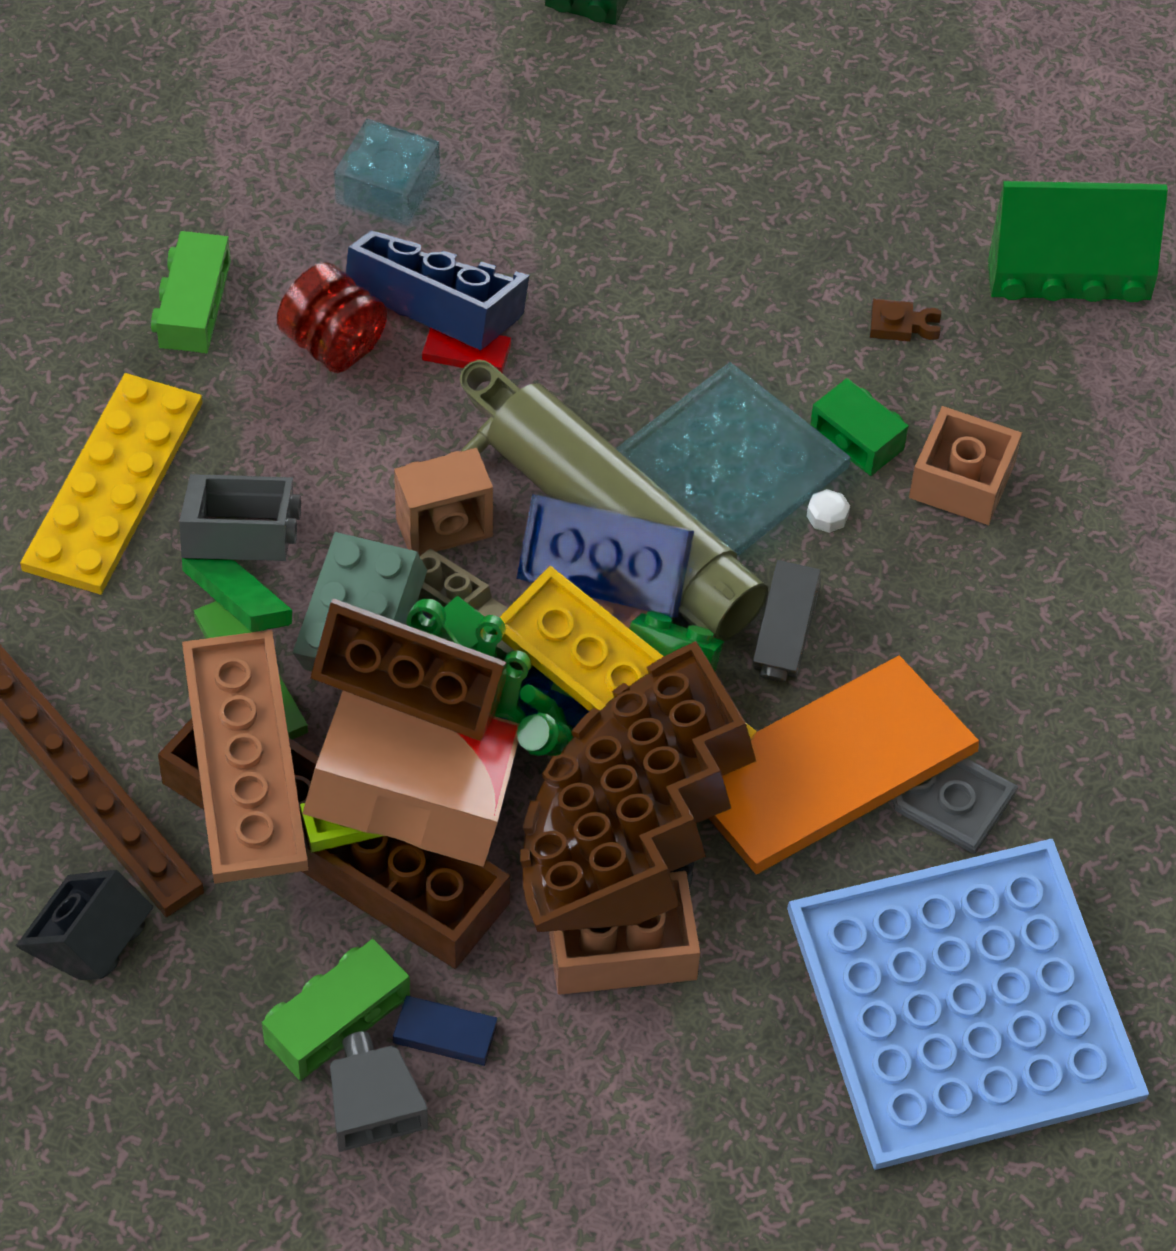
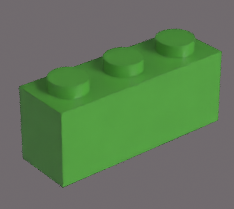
(192, 292)
(334, 1005)

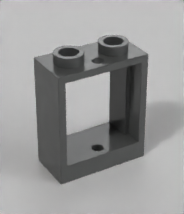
(239, 498)

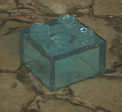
(387, 172)

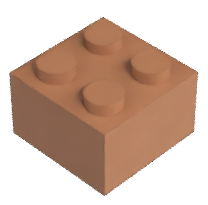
(965, 465)
(444, 501)

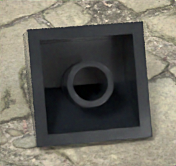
(87, 924)

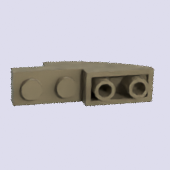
(447, 580)

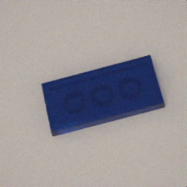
(607, 553)

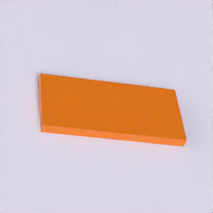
(839, 762)

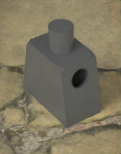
(373, 1095)

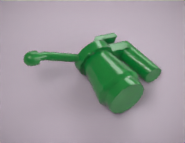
(545, 731)

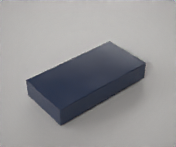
(445, 1030)

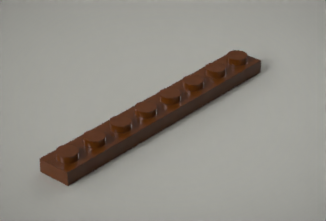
(94, 792)

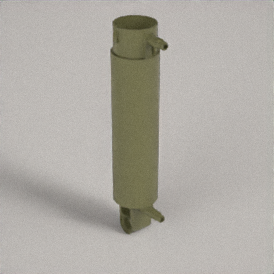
(582, 467)

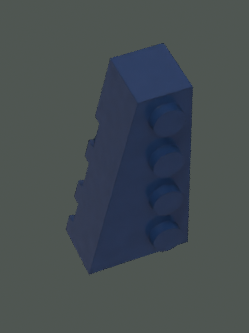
(436, 289)

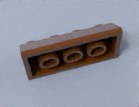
(409, 670)

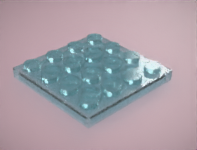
(735, 457)

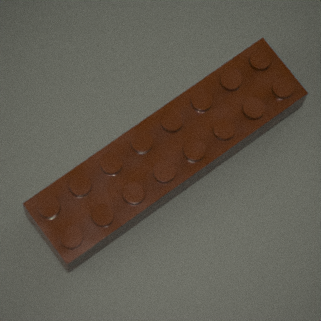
(416, 892)

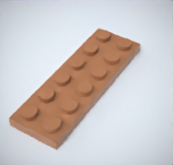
(244, 757)

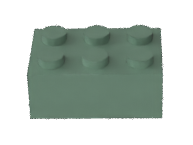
(366, 576)

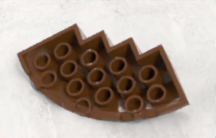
(629, 796)

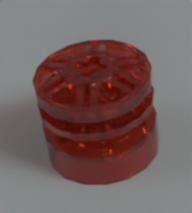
(331, 317)

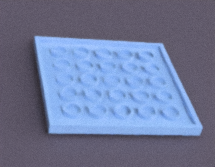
(965, 1003)

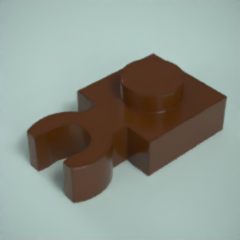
(898, 321)

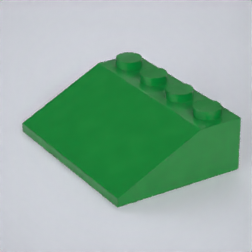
(1077, 240)

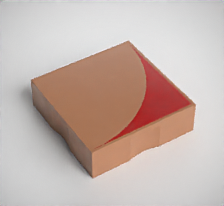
(412, 779)

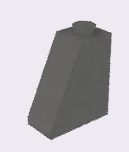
(787, 620)

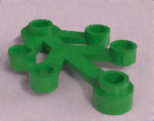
(487, 644)

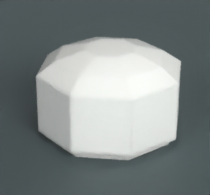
(828, 510)

